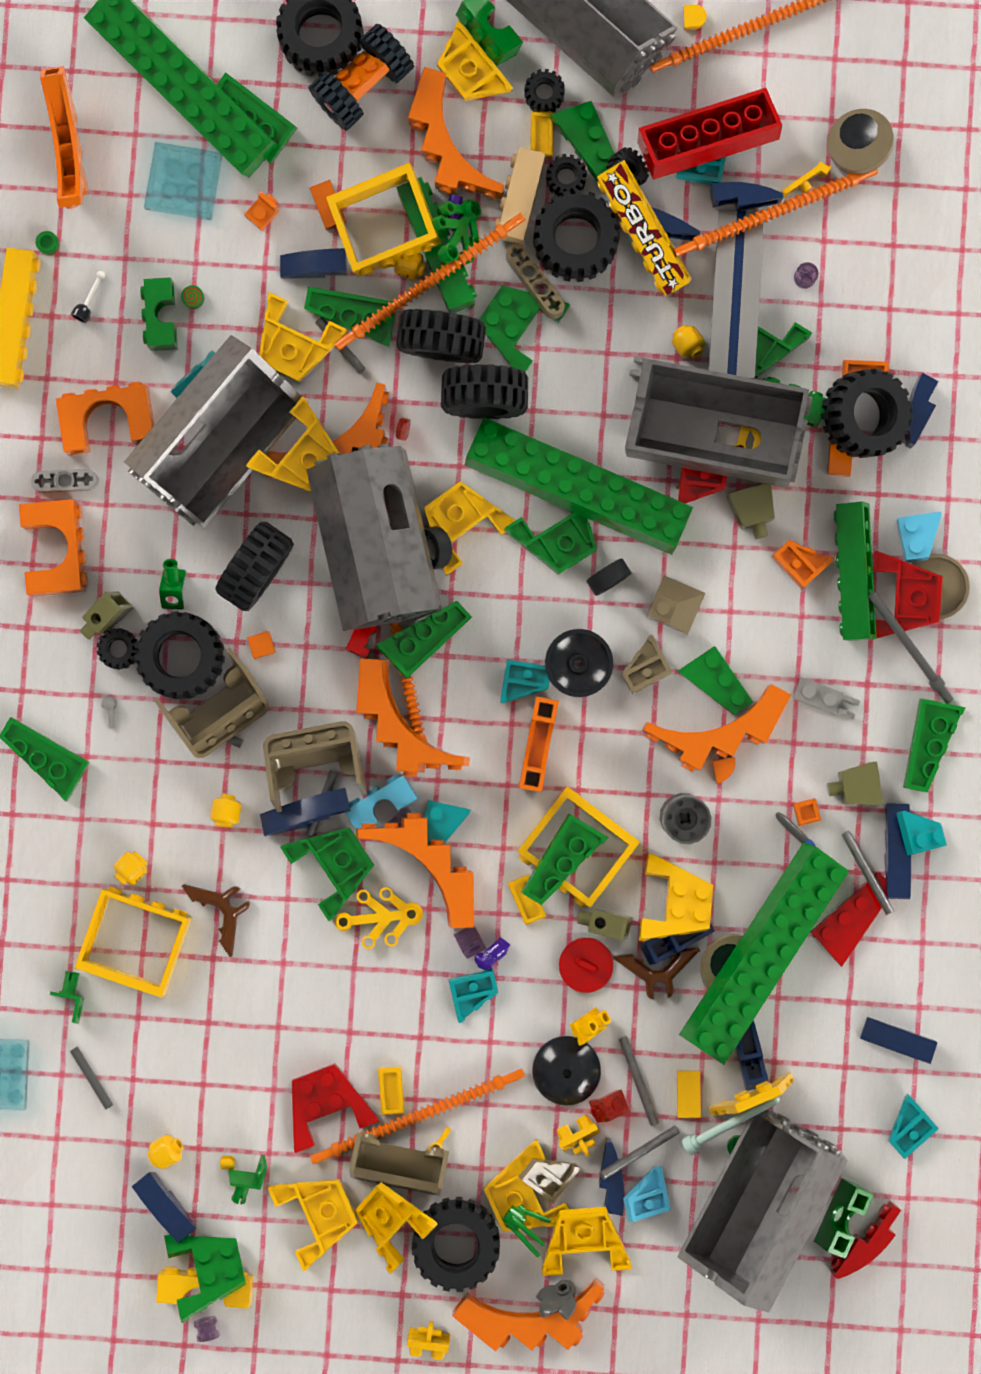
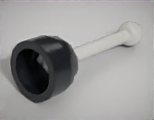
(81, 311)

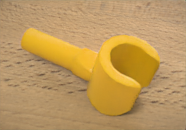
(439, 1142)
(227, 1162)

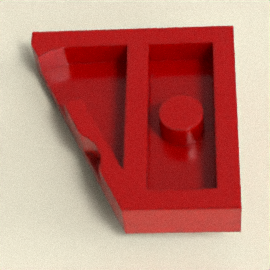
(699, 484)

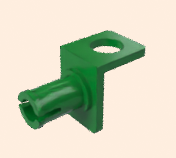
(172, 584)
(68, 992)
(244, 1180)

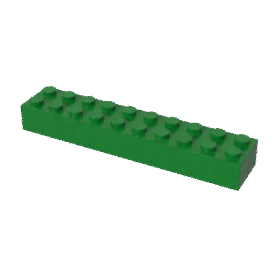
(182, 83)
(578, 486)
(764, 952)

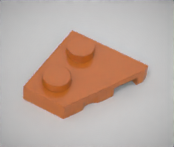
(801, 562)

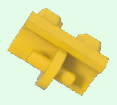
(590, 1025)
(569, 1140)
(428, 1339)

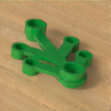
(470, 212)

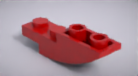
(868, 1248)

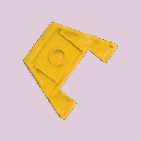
(290, 350)
(309, 448)
(460, 511)
(686, 902)
(746, 1100)
(509, 1190)
(325, 1209)
(383, 1216)
(584, 1232)

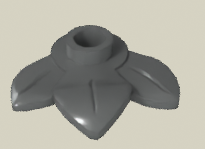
(556, 1299)

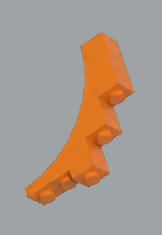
(67, 146)
(454, 170)
(364, 430)
(376, 699)
(695, 746)
(455, 885)
(495, 1324)

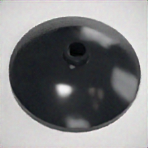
(595, 660)
(564, 1054)

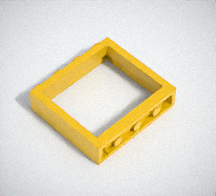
(368, 189)
(632, 842)
(86, 965)

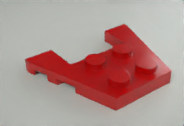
(916, 597)
(323, 1094)

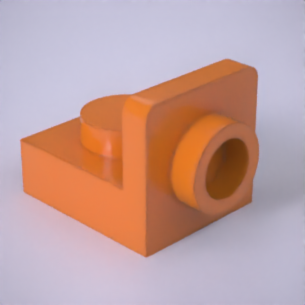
(262, 210)

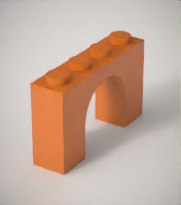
(76, 409)
(69, 575)
(538, 744)

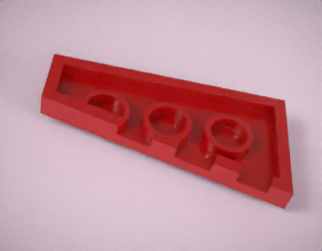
(848, 923)

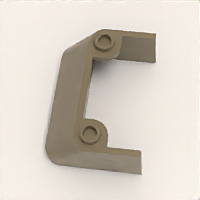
(222, 714)
(311, 748)
(398, 1165)

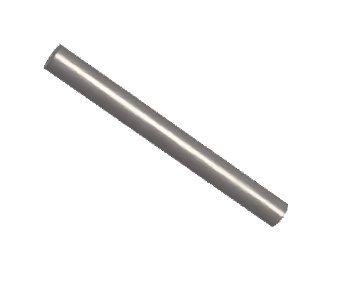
(867, 872)
(638, 1080)
(639, 1152)

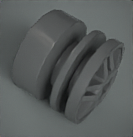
(698, 814)

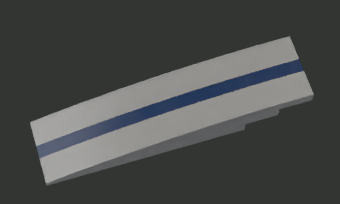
(736, 298)

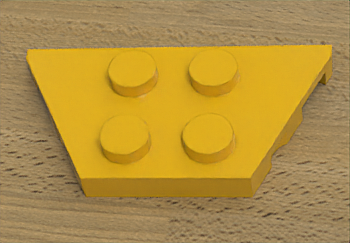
(470, 68)

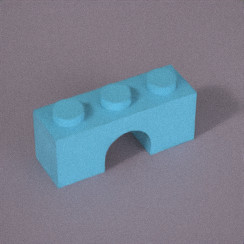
(396, 791)

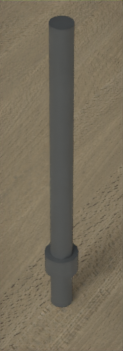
(935, 681)

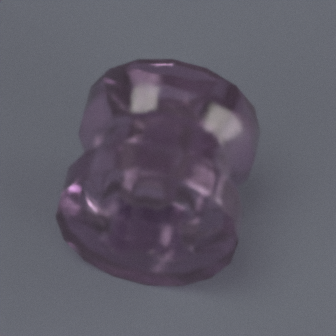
(802, 279)
(206, 1329)

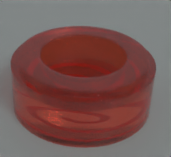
(403, 428)

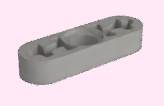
(81, 474)

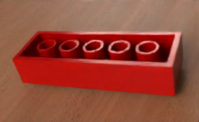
(709, 133)

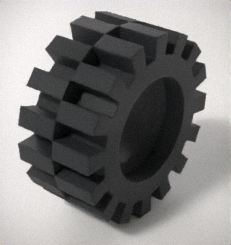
(544, 78)
(565, 163)
(634, 163)
(105, 644)

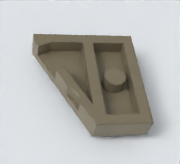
(646, 667)
(549, 1177)

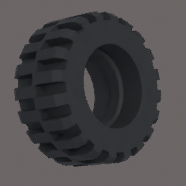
(323, 58)
(582, 207)
(441, 336)
(484, 391)
(893, 412)
(254, 566)
(149, 649)
(464, 1274)

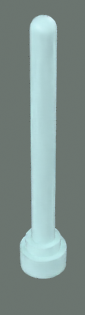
(694, 1142)

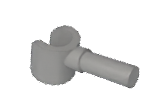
(109, 703)

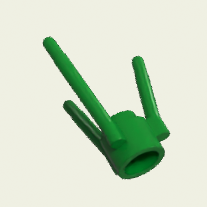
(514, 1220)

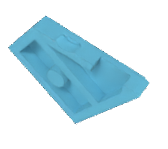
(918, 535)
(647, 1197)

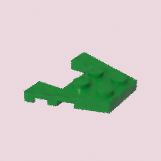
(507, 321)
(772, 350)
(560, 544)
(340, 858)
(217, 1270)

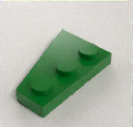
(717, 680)

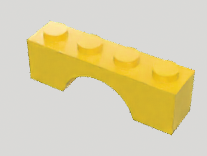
(175, 1283)

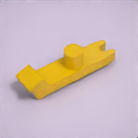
(803, 183)

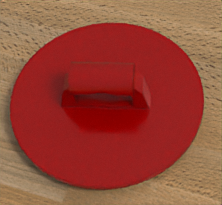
(586, 965)

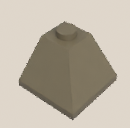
(675, 605)

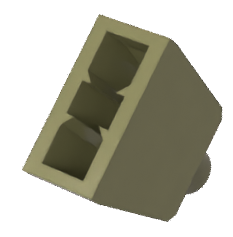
(753, 508)
(105, 614)
(858, 785)
(616, 925)

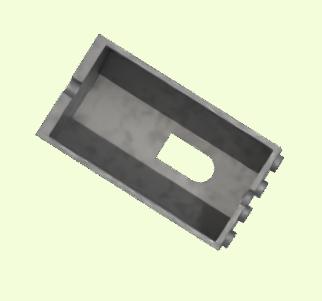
(604, 37)
(242, 412)
(680, 414)
(373, 570)
(739, 1232)

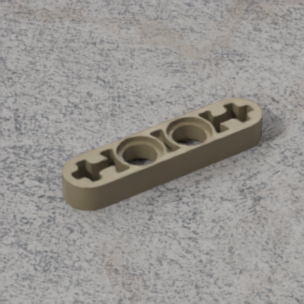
(534, 281)

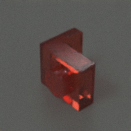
(609, 1106)

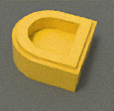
(694, 17)

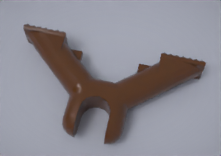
(223, 902)
(651, 977)

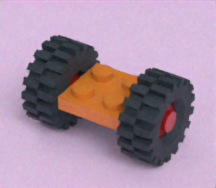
(380, 57)

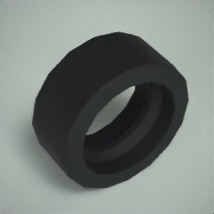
(442, 545)
(608, 577)

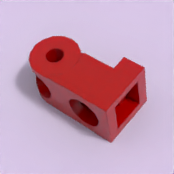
(359, 641)

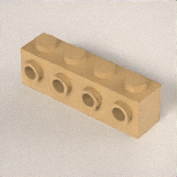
(521, 192)

